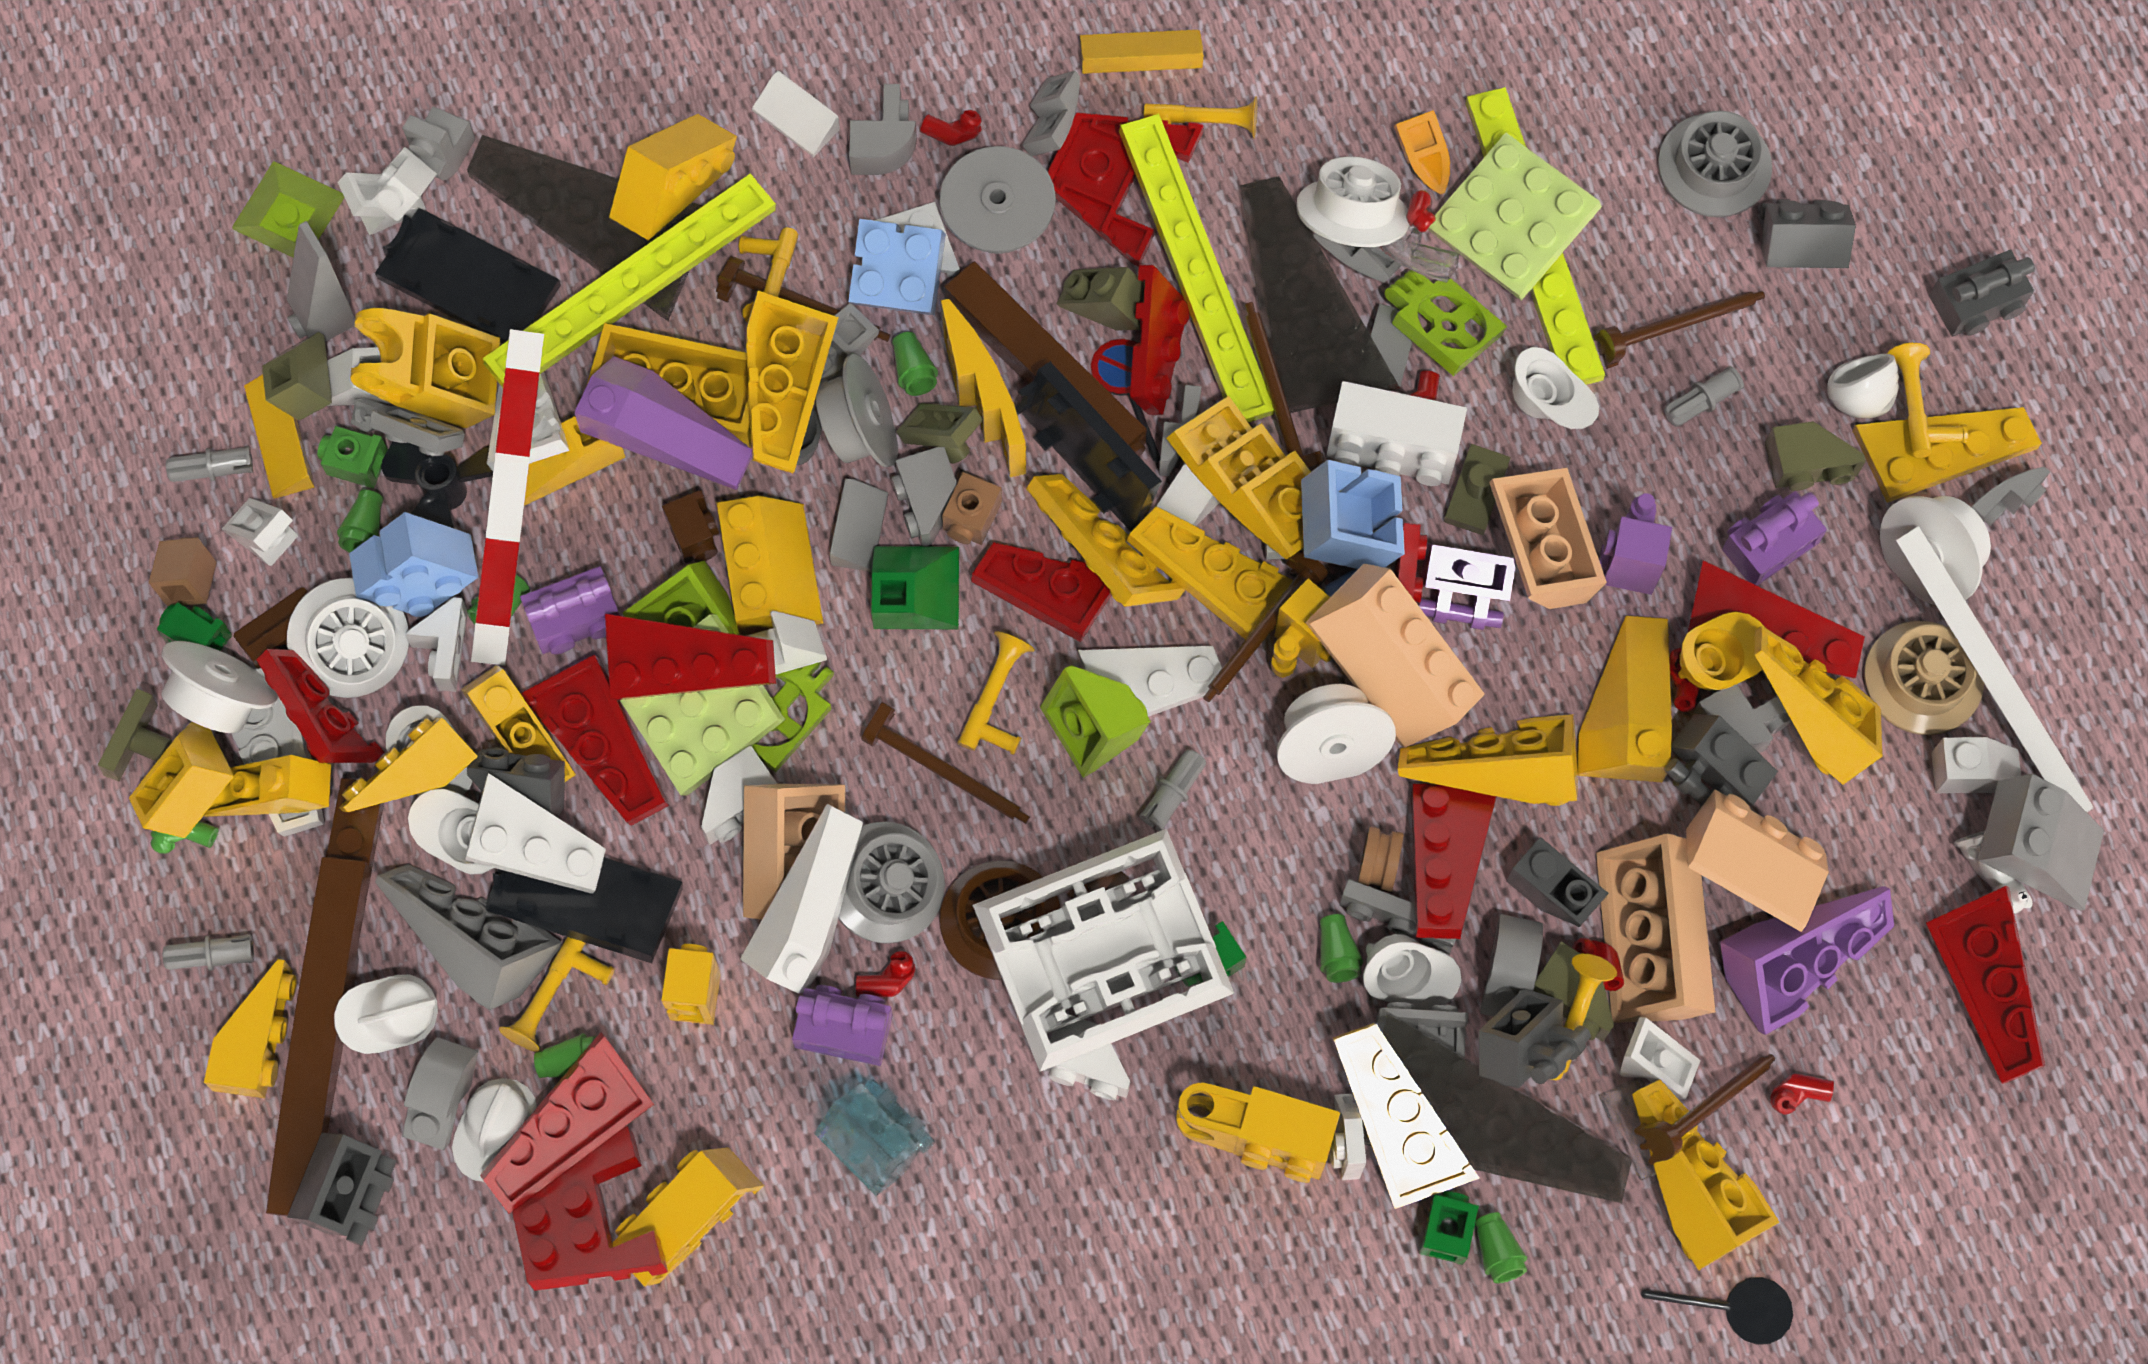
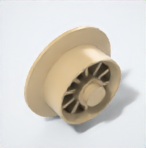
(1922, 678)

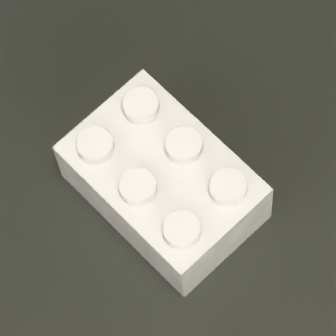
(1396, 433)

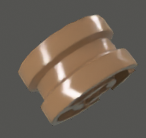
(1380, 858)

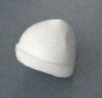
(1865, 386)

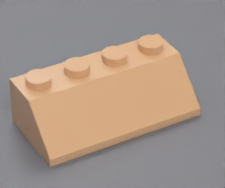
(1394, 654)
(1658, 929)

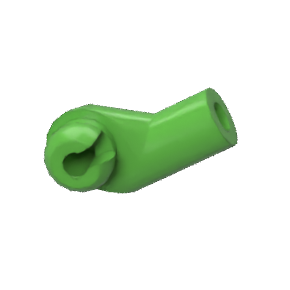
(202, 834)

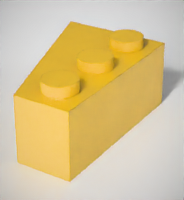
(669, 173)
(690, 1205)

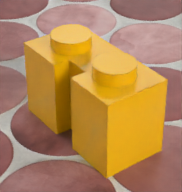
(691, 984)

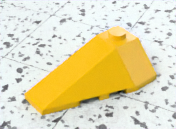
(784, 367)
(1630, 713)
(1830, 715)
(1521, 765)
(1704, 1197)

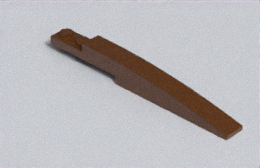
(326, 976)

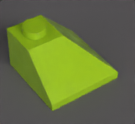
(282, 204)
(686, 600)
(1093, 717)

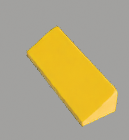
(1141, 51)
(279, 443)

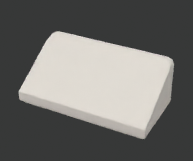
(796, 114)

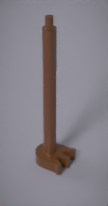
(734, 274)
(1614, 342)
(1276, 391)
(1302, 569)
(878, 730)
(1666, 1139)

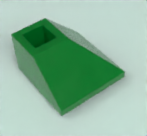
(915, 587)

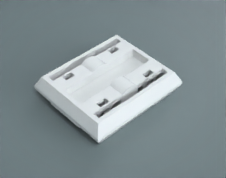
(1103, 950)

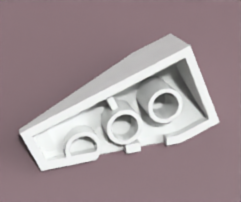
(806, 909)

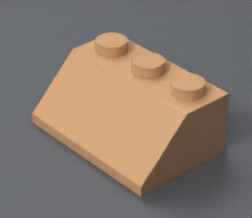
(1549, 537)
(775, 830)
(1756, 858)

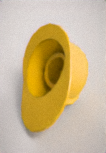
(1720, 652)

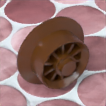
(960, 924)

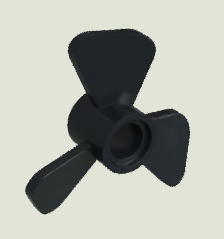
(408, 465)

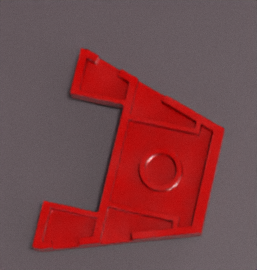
(1095, 175)
(566, 1228)

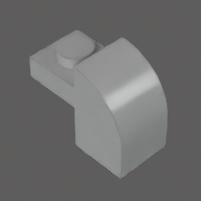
(439, 141)
(884, 144)
(1740, 715)
(1512, 962)
(436, 1090)

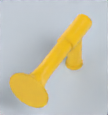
(1243, 116)
(782, 254)
(1908, 358)
(976, 727)
(569, 956)
(1591, 973)

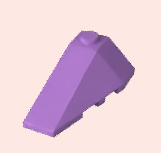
(652, 418)
(1779, 966)

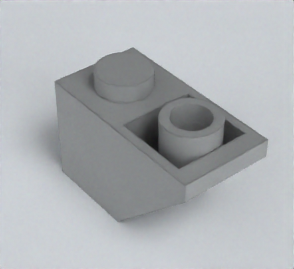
(927, 486)

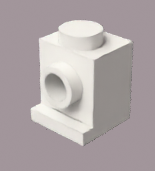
(402, 184)

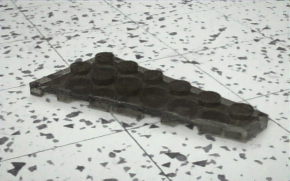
(569, 206)
(1304, 307)
(1502, 1126)

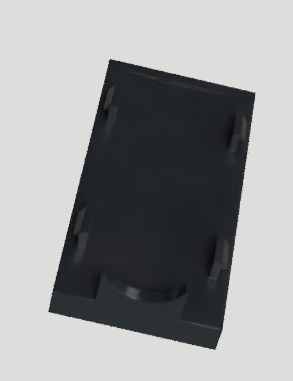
(465, 276)
(1089, 446)
(622, 915)

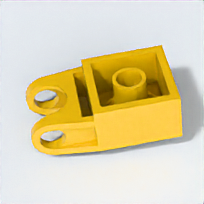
(428, 366)
(1261, 1128)

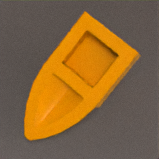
(1425, 150)

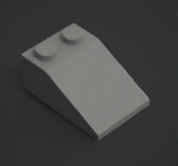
(2042, 839)

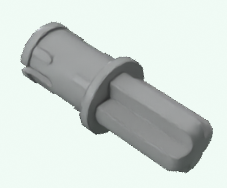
(1703, 396)
(210, 464)
(1173, 790)
(209, 953)

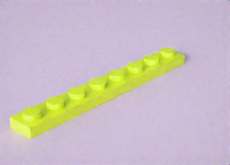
(1196, 267)
(644, 273)
(1555, 291)

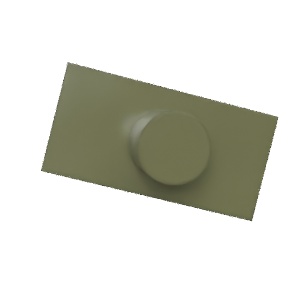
(941, 427)
(1473, 495)
(133, 737)

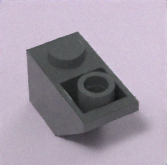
(531, 775)
(1556, 884)

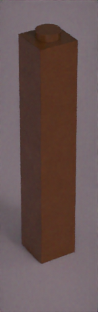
(1028, 346)

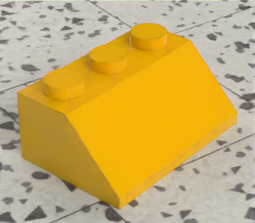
(768, 561)

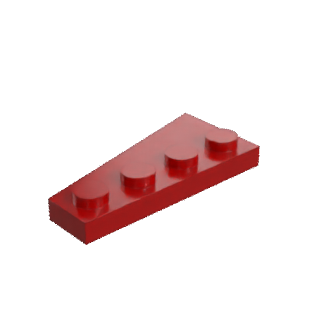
(1990, 974)

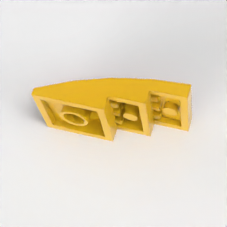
(981, 384)
(1246, 473)

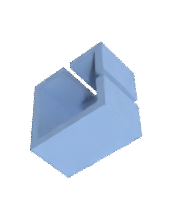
(897, 267)
(1342, 523)
(413, 565)

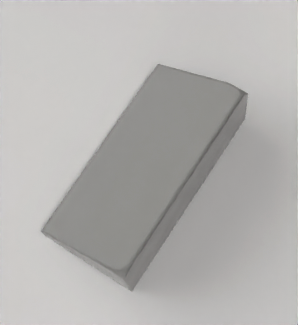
(858, 525)

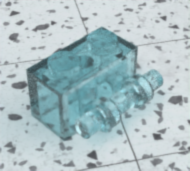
(873, 1135)

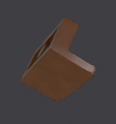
(269, 628)

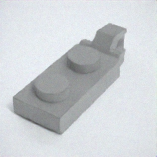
(406, 426)

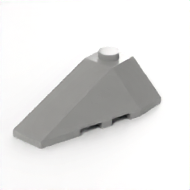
(315, 291)
(476, 948)

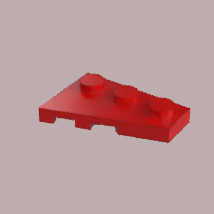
(1162, 327)

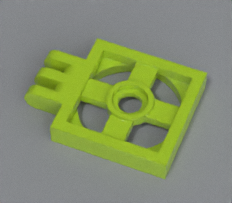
(1415, 294)
(797, 683)

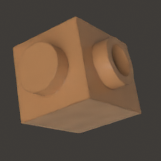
(971, 509)
(182, 571)

